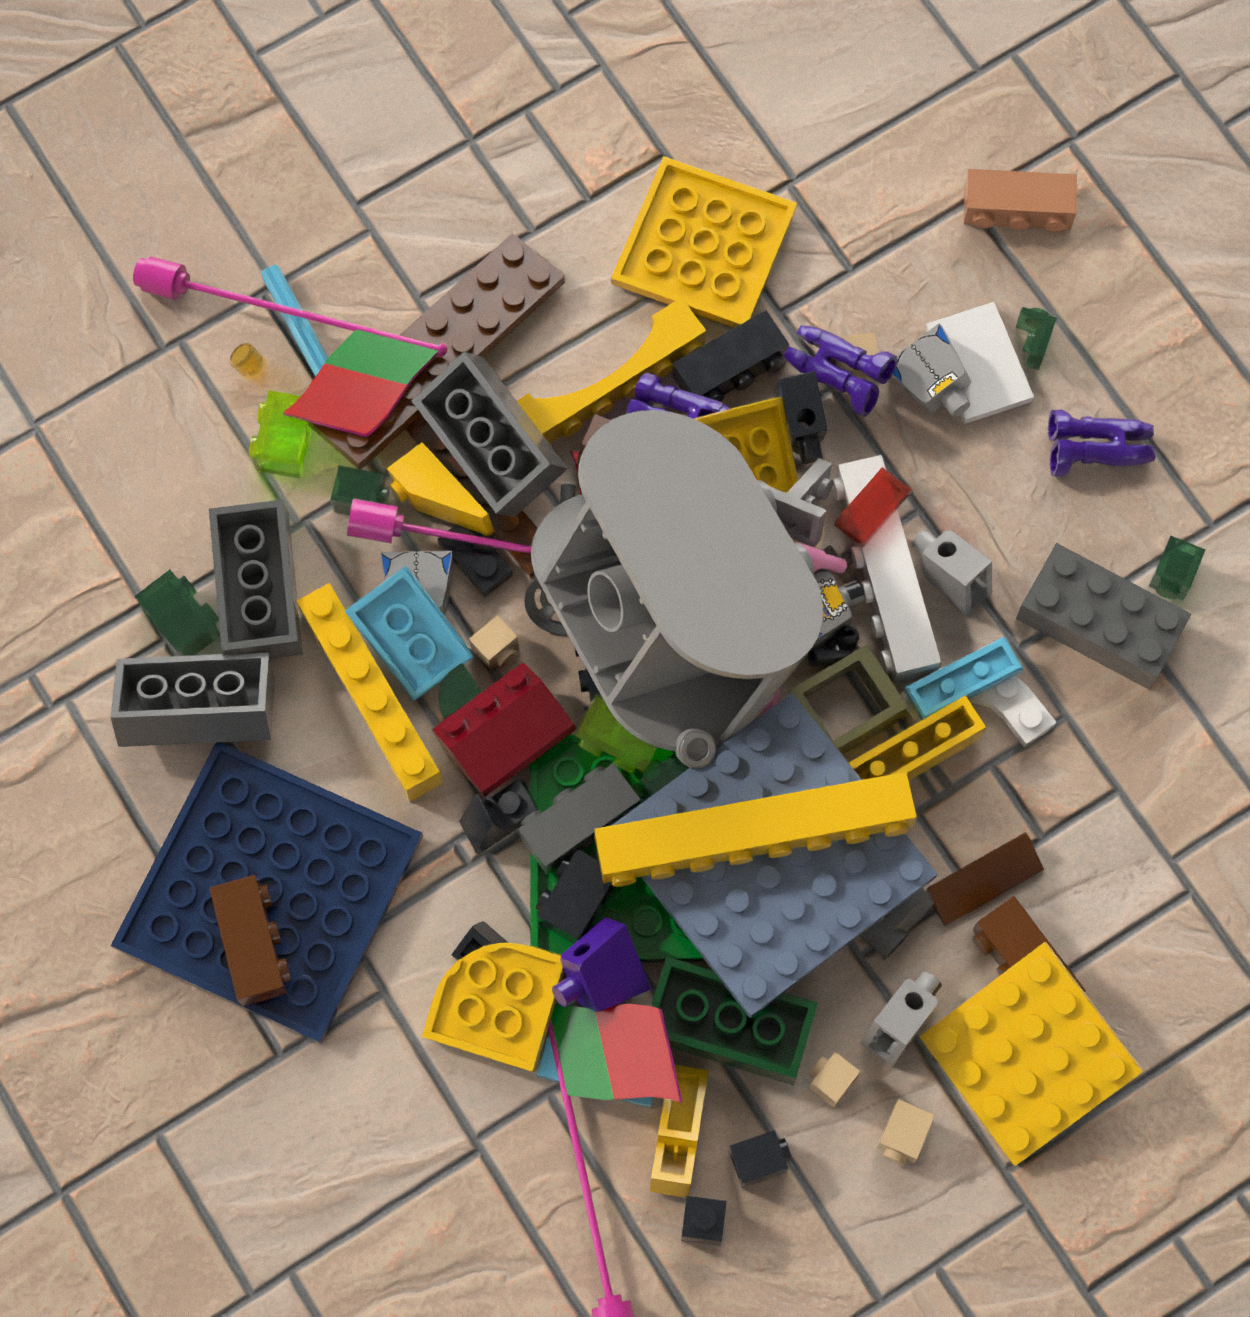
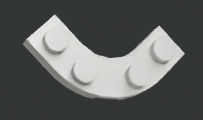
(1014, 704)

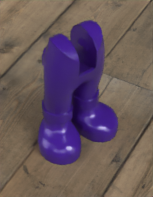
(651, 391)
(862, 392)
(1113, 453)

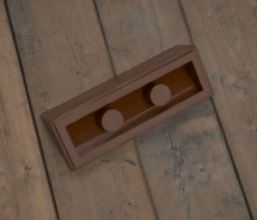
(985, 879)

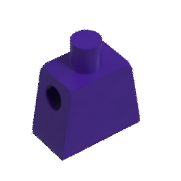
(601, 968)

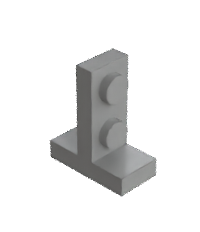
(798, 506)

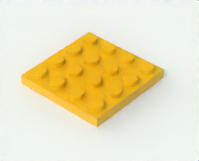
(704, 243)
(1031, 1053)

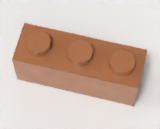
(1020, 199)

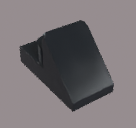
(495, 818)

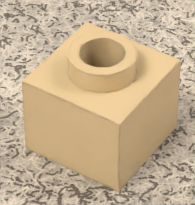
(495, 644)
(832, 1078)

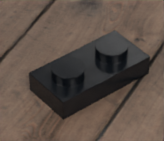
(477, 562)

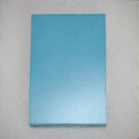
(409, 633)

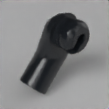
(839, 647)

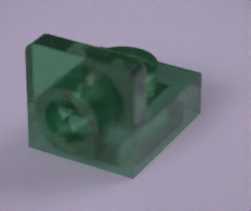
(1040, 328)

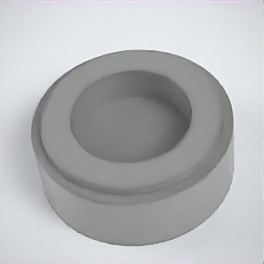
(695, 748)

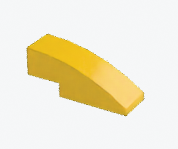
(679, 1135)

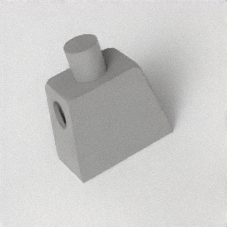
(955, 569)

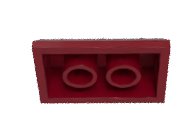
(503, 729)

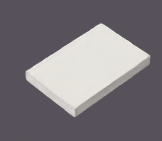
(988, 360)

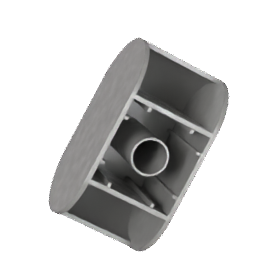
(677, 579)

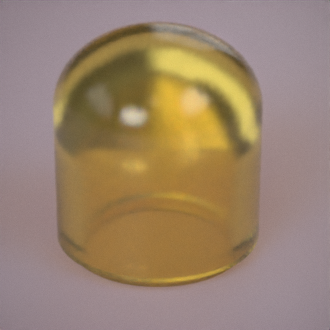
(248, 361)

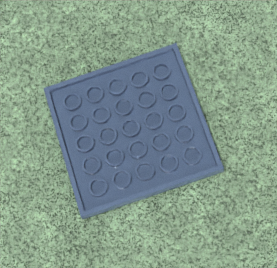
(785, 915)

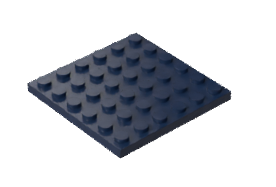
(326, 871)

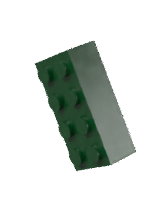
(711, 1024)

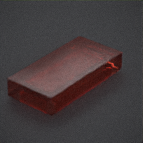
(872, 507)

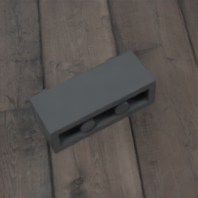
(575, 815)

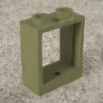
(877, 682)

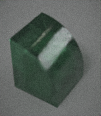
(456, 690)

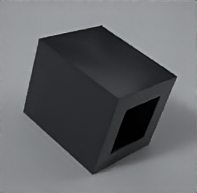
(760, 1158)
(703, 1220)

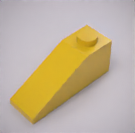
(435, 491)

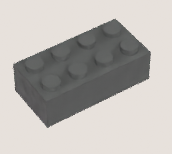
(489, 434)
(255, 579)
(1103, 616)
(193, 699)

